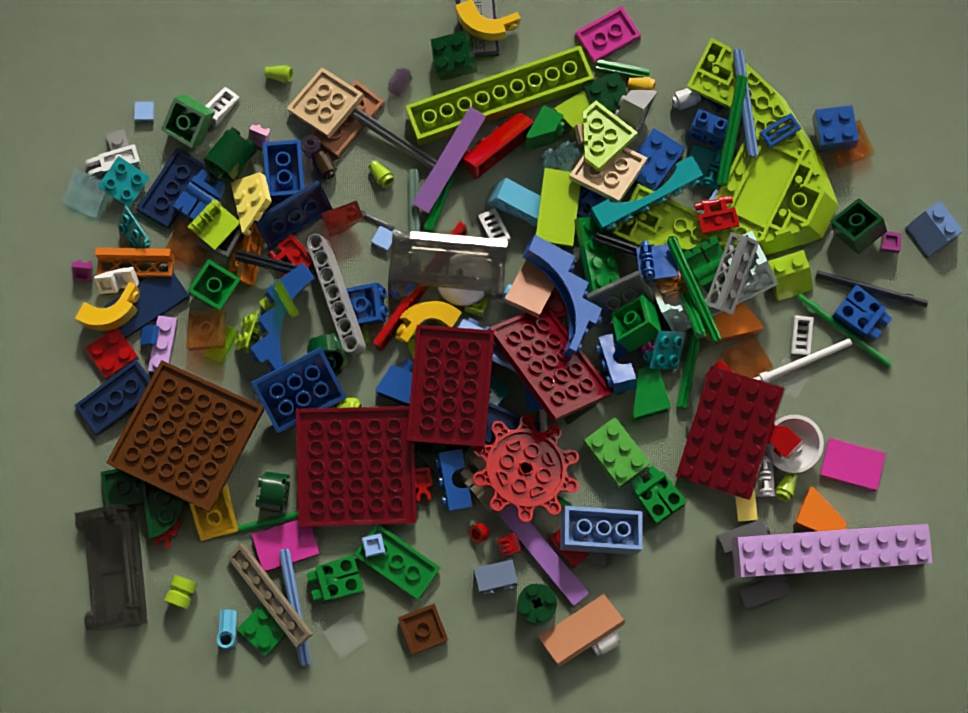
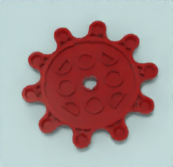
(543, 457)

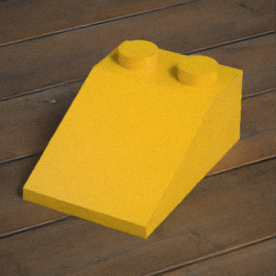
(219, 521)

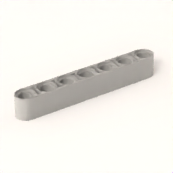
(342, 300)

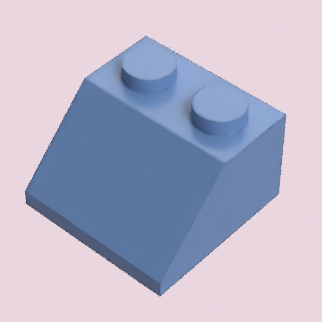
(934, 229)

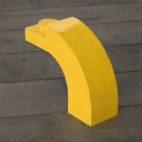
(483, 27)
(438, 311)
(112, 317)

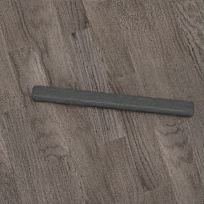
(394, 138)

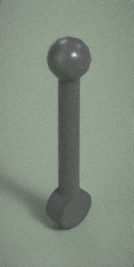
(390, 226)

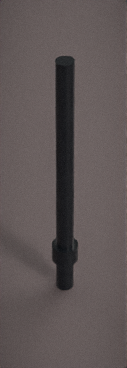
(907, 298)

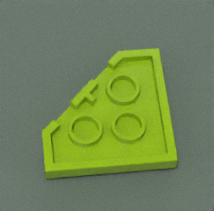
(604, 135)

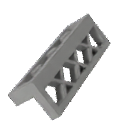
(734, 274)

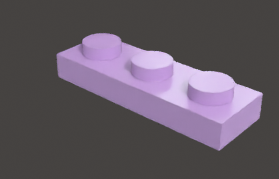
(165, 342)

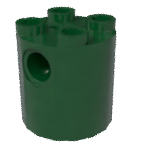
(229, 156)

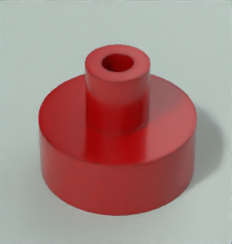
(478, 533)

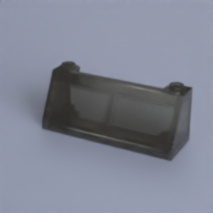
(447, 262)
(113, 567)

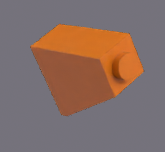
(735, 326)
(818, 514)

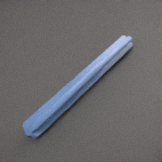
(747, 116)
(293, 599)

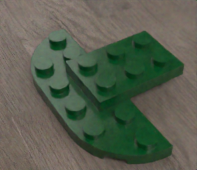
(160, 507)

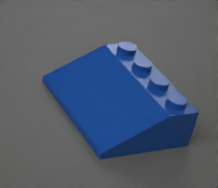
(298, 385)

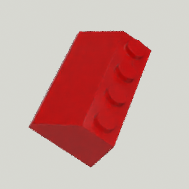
(497, 145)

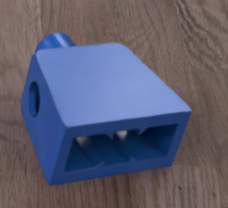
(397, 383)

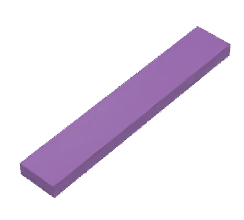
(448, 160)
(544, 556)

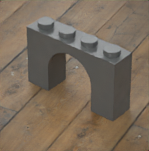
(772, 586)

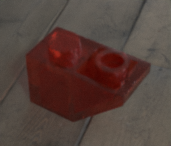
(342, 218)

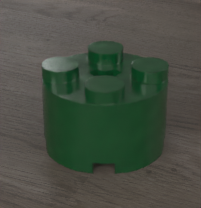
(332, 349)
(273, 492)
(526, 608)

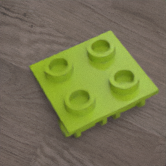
(214, 224)
(250, 327)

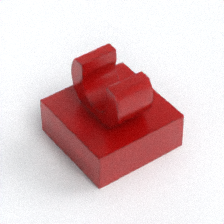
(509, 545)

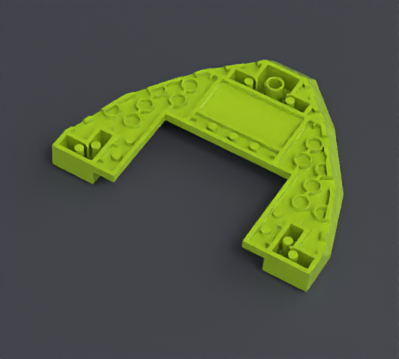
(776, 195)

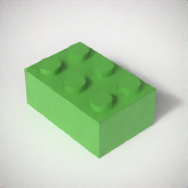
(616, 453)

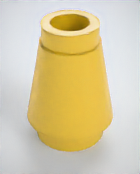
(644, 83)

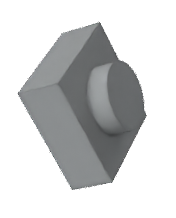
(117, 140)

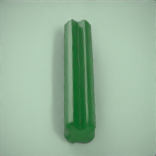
(622, 69)

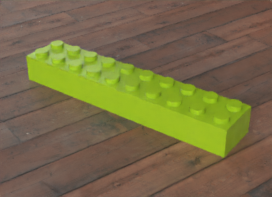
(500, 94)

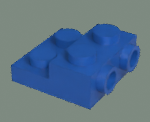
(369, 303)

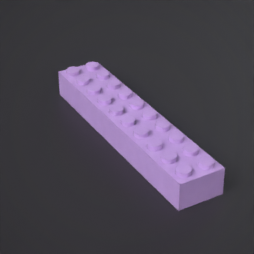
(831, 550)

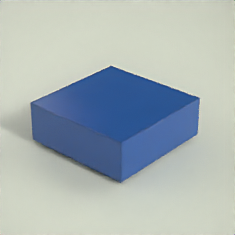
(149, 335)

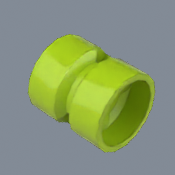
(180, 593)

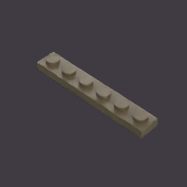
(270, 595)

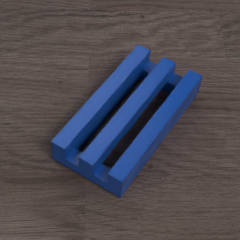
(766, 139)

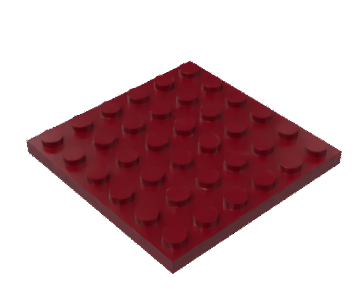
(355, 466)

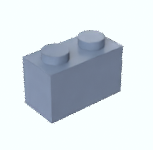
(496, 577)

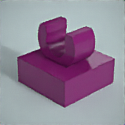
(891, 242)
(82, 271)

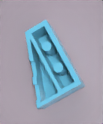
(515, 200)

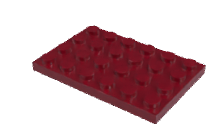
(536, 354)
(450, 386)
(730, 432)

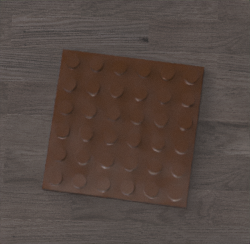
(185, 436)

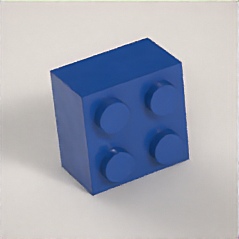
(835, 128)

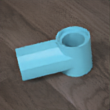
(227, 627)

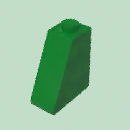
(650, 394)

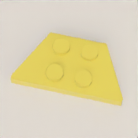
(251, 199)

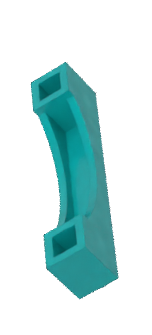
(609, 214)

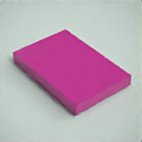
(607, 35)
(852, 464)
(286, 536)

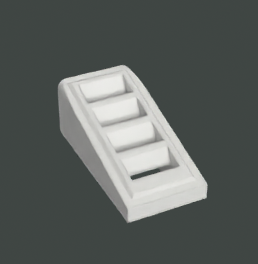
(219, 116)
(500, 224)
(809, 320)

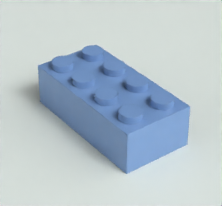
(600, 530)

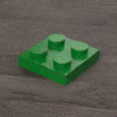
(262, 630)

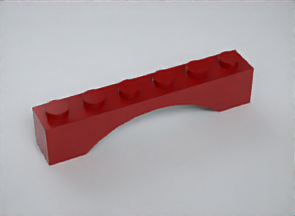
(782, 438)

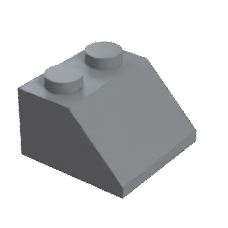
(635, 107)

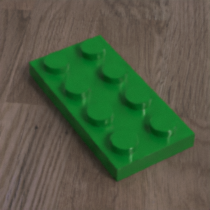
(598, 260)
(400, 564)

